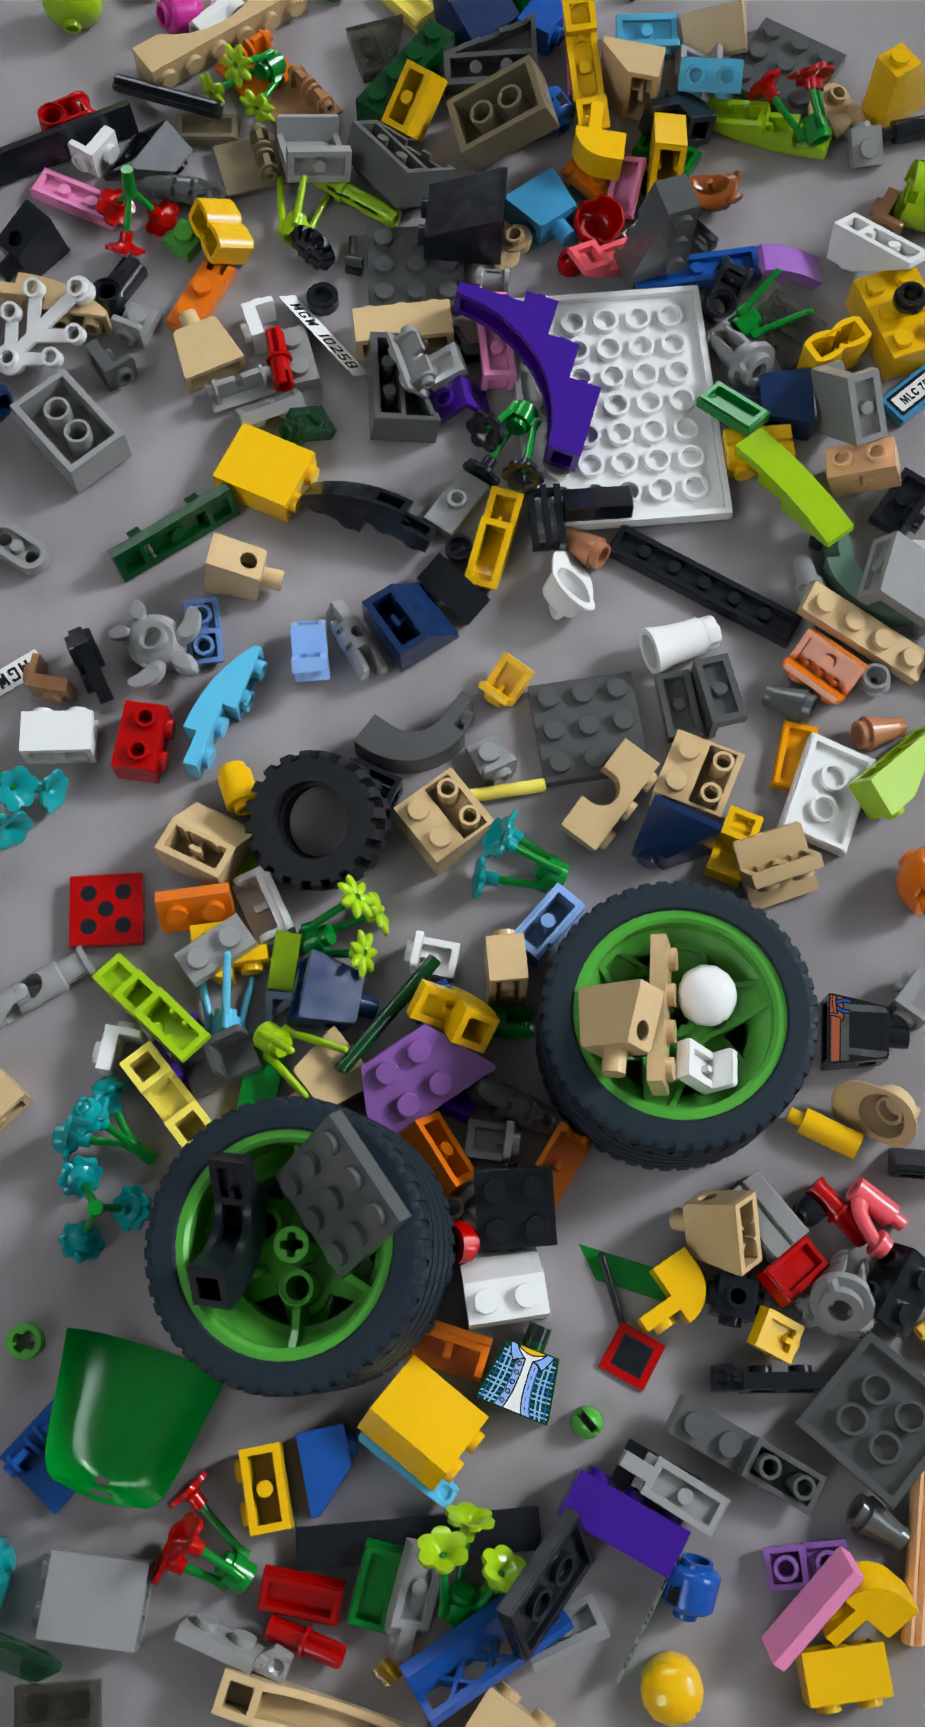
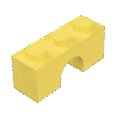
(165, 1093)

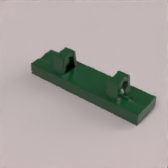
(173, 531)

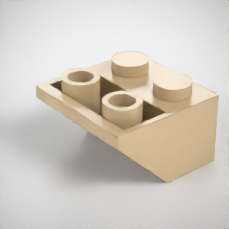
(631, 74)
(698, 774)
(443, 820)
(204, 845)

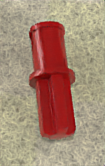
(279, 359)
(836, 1209)
(305, 1641)

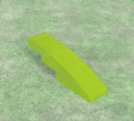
(758, 126)
(795, 486)
(151, 1007)

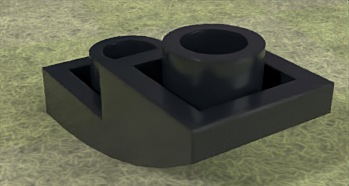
(453, 588)

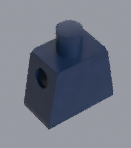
(788, 399)
(328, 994)

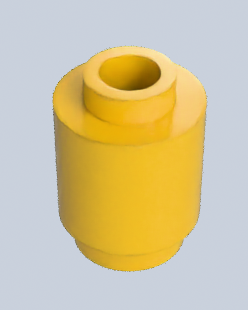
(235, 786)

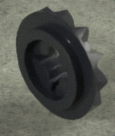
(312, 247)

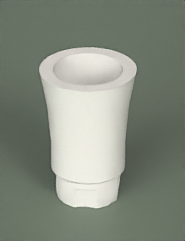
(678, 642)

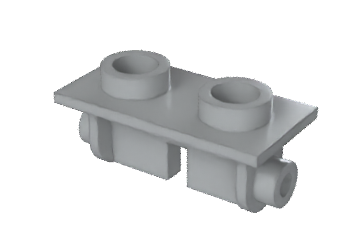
(415, 373)
(240, 389)

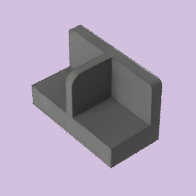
(717, 693)
(221, 1061)

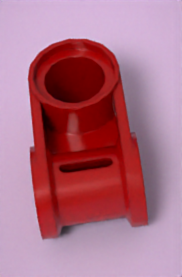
(63, 110)

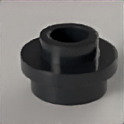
(911, 291)

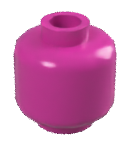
(176, 14)

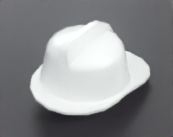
(568, 587)

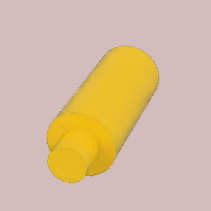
(826, 1131)

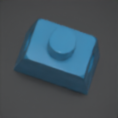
(544, 208)

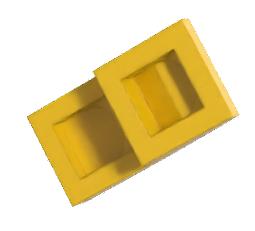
(722, 861)

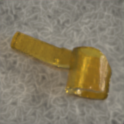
(387, 1672)

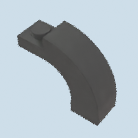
(416, 750)

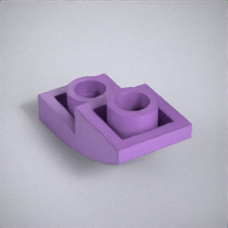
(793, 262)
(795, 1564)

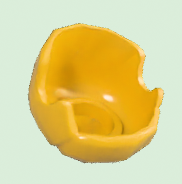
(671, 1689)

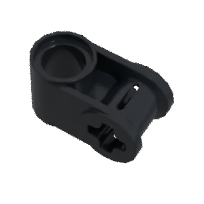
(727, 285)

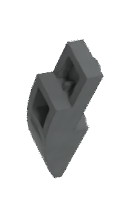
(745, 1454)

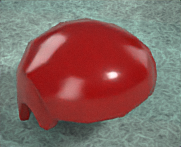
(599, 220)

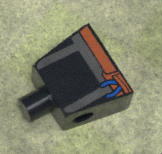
(857, 1033)

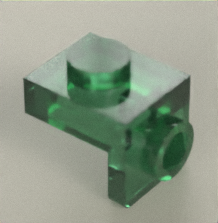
(307, 425)

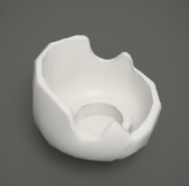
(707, 995)

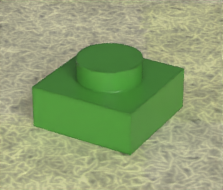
(183, 241)

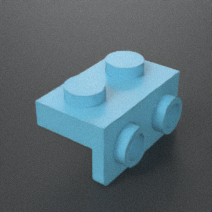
(650, 28)
(710, 75)

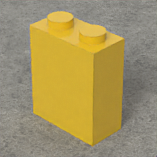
(267, 472)
(424, 1424)

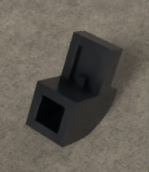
(699, 116)

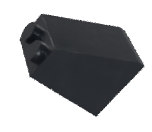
(465, 218)

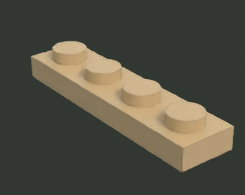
(862, 632)
(660, 1066)

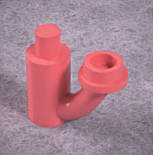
(871, 1202)

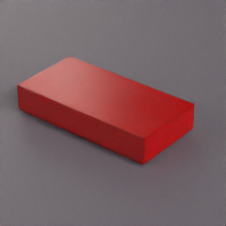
(793, 1271)
(301, 1595)

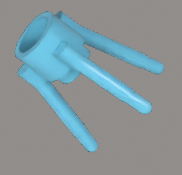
(225, 1016)

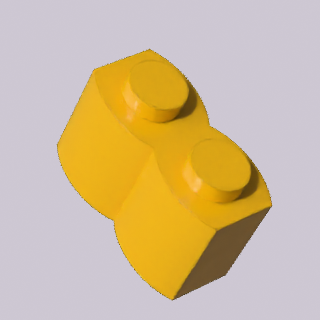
(220, 231)
(844, 342)

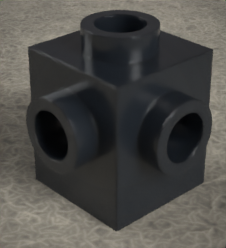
(722, 1306)

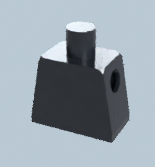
(30, 243)

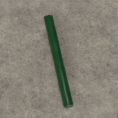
(386, 1016)

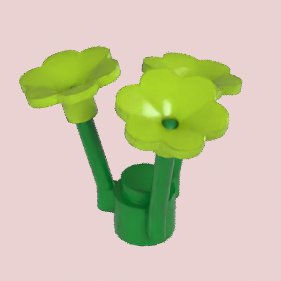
(449, 1549)

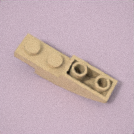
(90, 317)

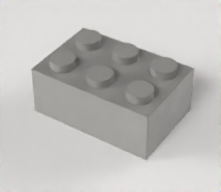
(71, 430)

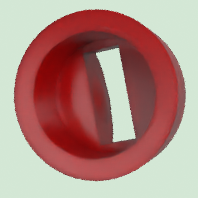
(568, 268)

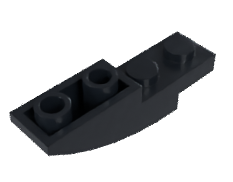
(360, 504)

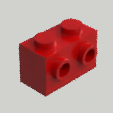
(143, 741)

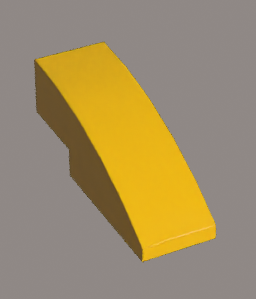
(495, 537)

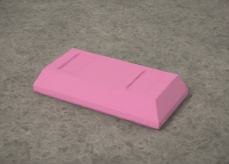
(628, 187)

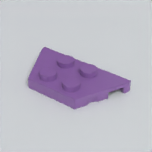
(418, 1076)

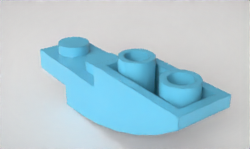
(224, 698)

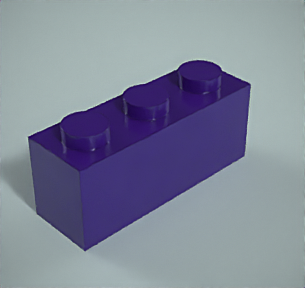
(626, 1521)

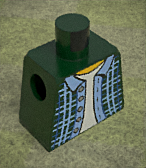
(523, 1376)

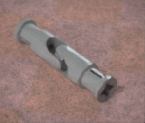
(54, 980)

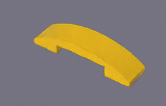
(583, 58)

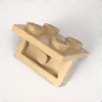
(777, 865)

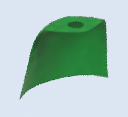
(126, 1417)

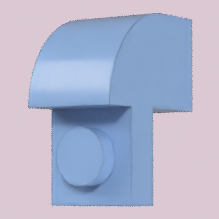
(310, 650)

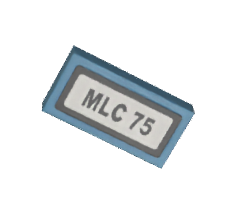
(906, 398)

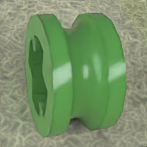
(28, 1353)

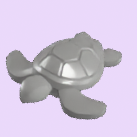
(158, 644)

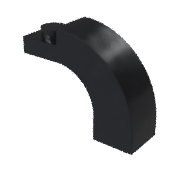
(237, 1233)

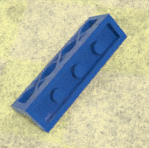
(457, 1650)

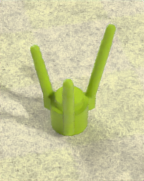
(295, 217)
(277, 1043)

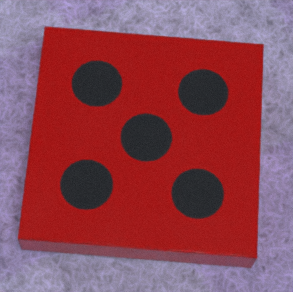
(107, 910)

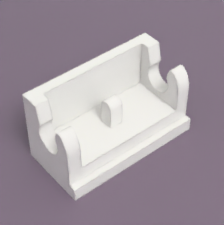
(262, 905)

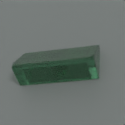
(26, 1659)

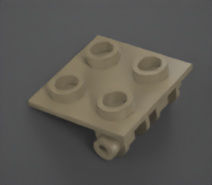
(250, 162)

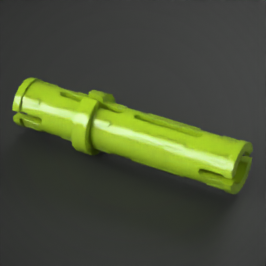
(362, 201)

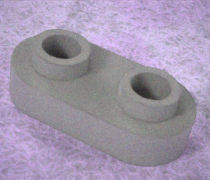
(22, 549)

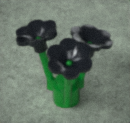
(486, 433)

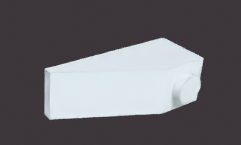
(866, 246)

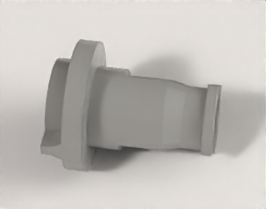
(746, 361)
(841, 1298)

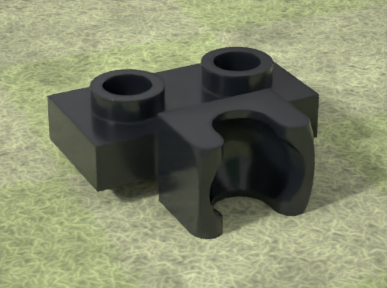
(88, 661)

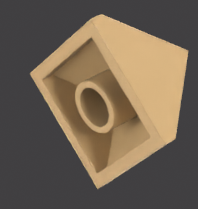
(714, 25)

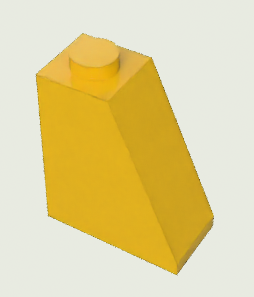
(894, 87)
(667, 147)

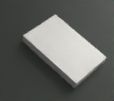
(822, 793)

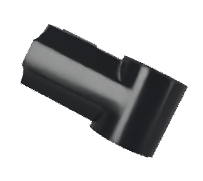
(120, 285)

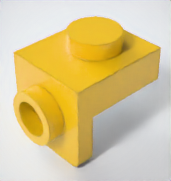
(506, 681)

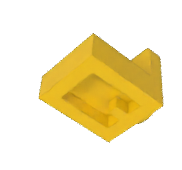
(775, 1335)

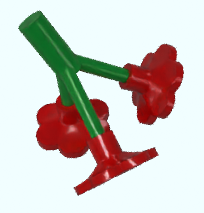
(118, 209)

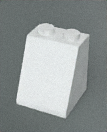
(504, 1288)

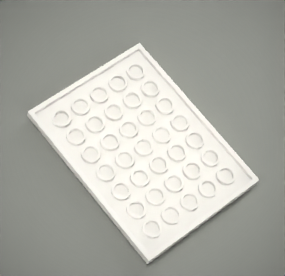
(645, 429)

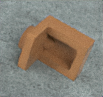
(884, 208)
(48, 687)

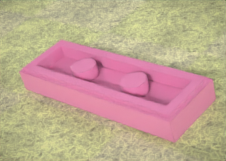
(69, 196)
(812, 1608)

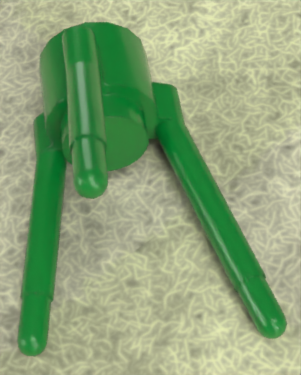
(748, 318)

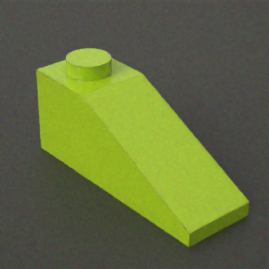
(892, 778)

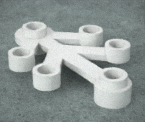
(40, 326)

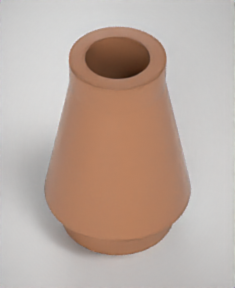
(587, 548)
(875, 731)

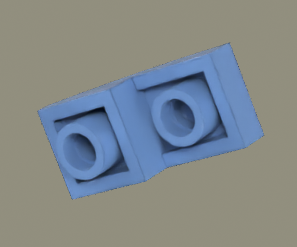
(208, 644)

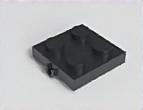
(515, 1207)

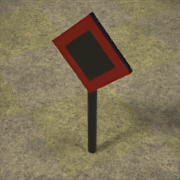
(630, 1353)

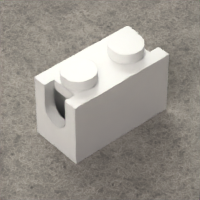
(59, 736)

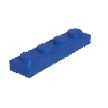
(702, 266)

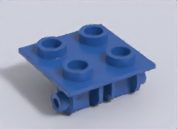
(27, 1461)

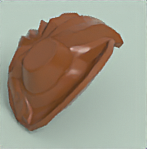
(716, 191)

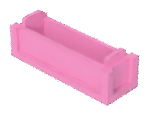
(496, 360)

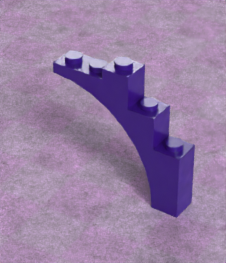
(549, 358)

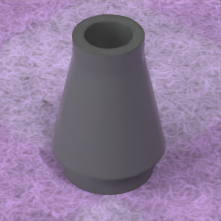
(791, 702)
(876, 1522)

